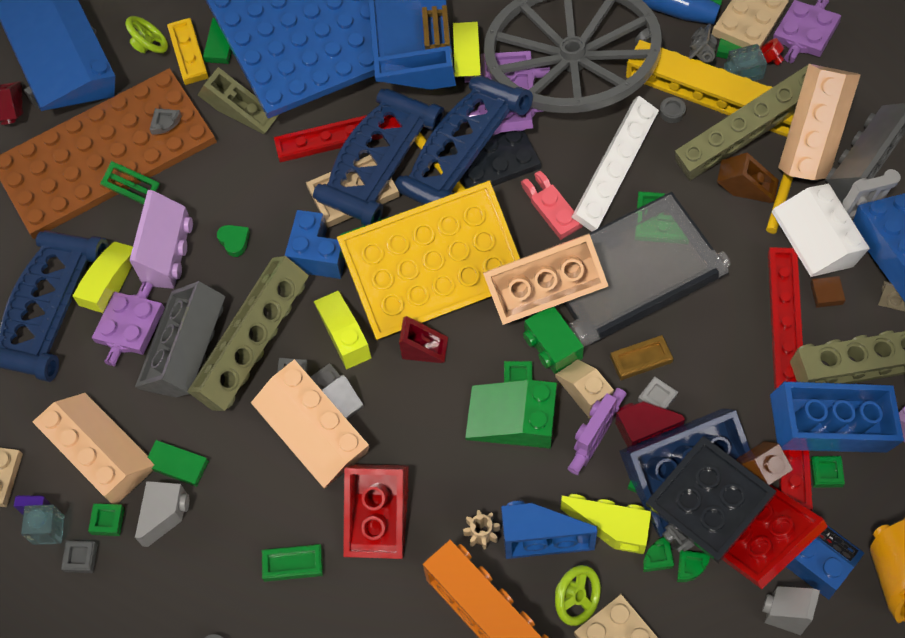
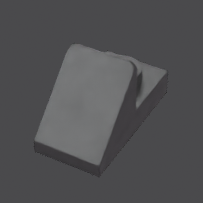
(338, 390)

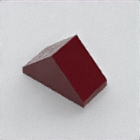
(421, 342)

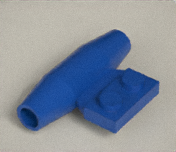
(690, 10)

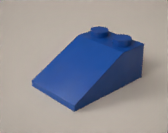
(540, 531)

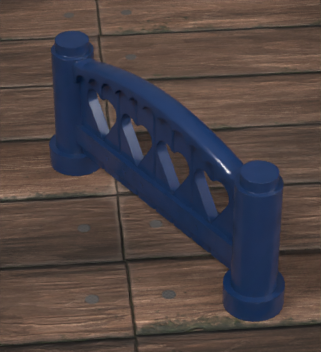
(499, 101)
(361, 200)
(33, 355)

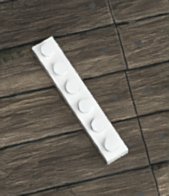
(615, 164)

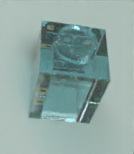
(746, 62)
(42, 524)

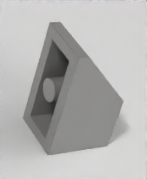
(160, 511)
(791, 608)

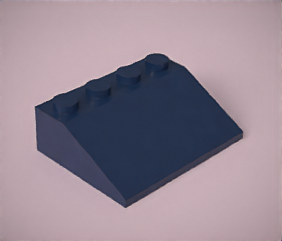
(655, 458)

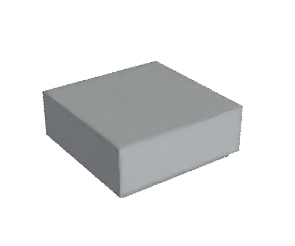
(658, 394)

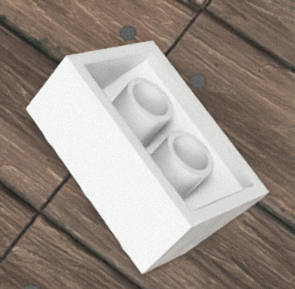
(820, 230)

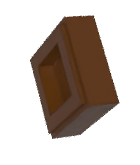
(827, 291)

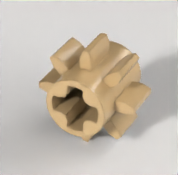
(482, 537)

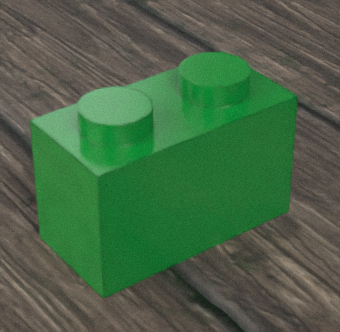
(552, 339)

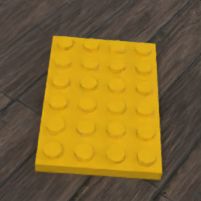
(428, 258)

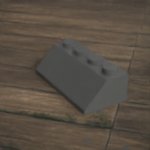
(869, 149)
(181, 340)

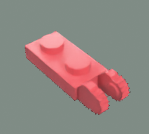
(551, 206)

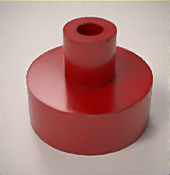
(772, 51)

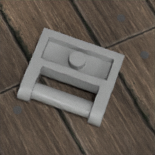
(870, 190)

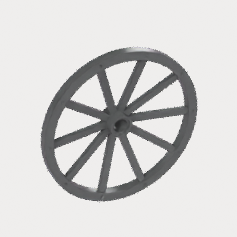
(575, 54)

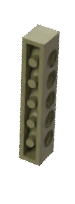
(741, 127)
(222, 360)
(842, 370)

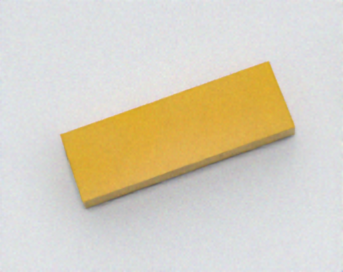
(187, 51)

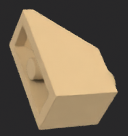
(584, 384)

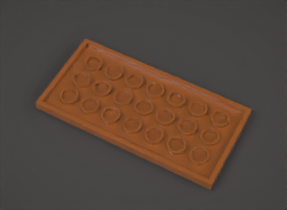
(63, 167)

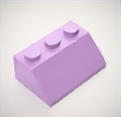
(161, 241)

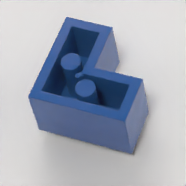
(311, 249)

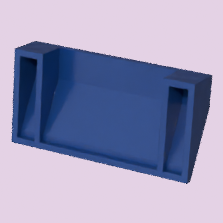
(400, 45)
(57, 52)

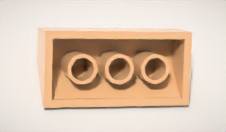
(818, 122)
(545, 279)
(309, 424)
(95, 446)

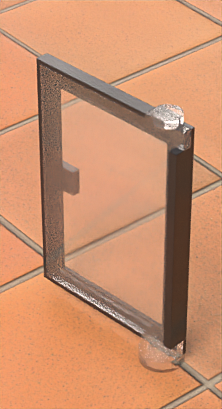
(648, 264)

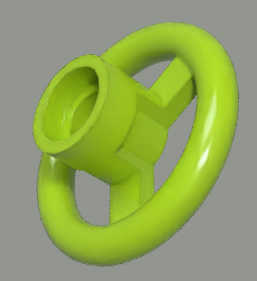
(143, 38)
(572, 592)

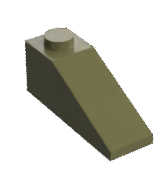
(235, 101)

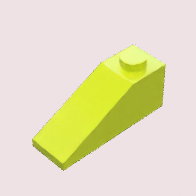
(343, 329)

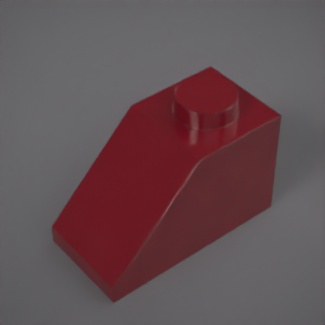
(10, 102)
(645, 421)

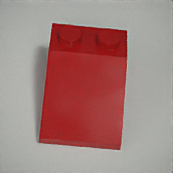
(375, 510)

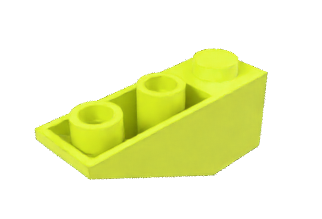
(616, 525)

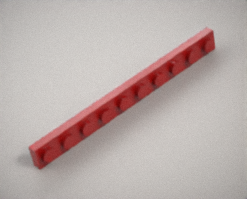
(786, 339)

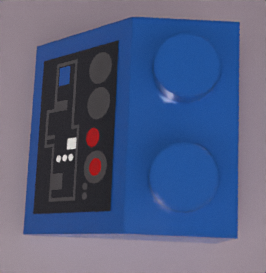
(826, 562)

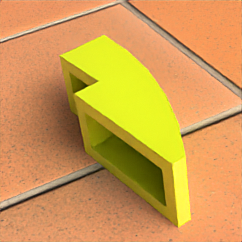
(466, 49)
(104, 277)

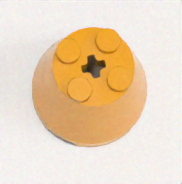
(889, 561)

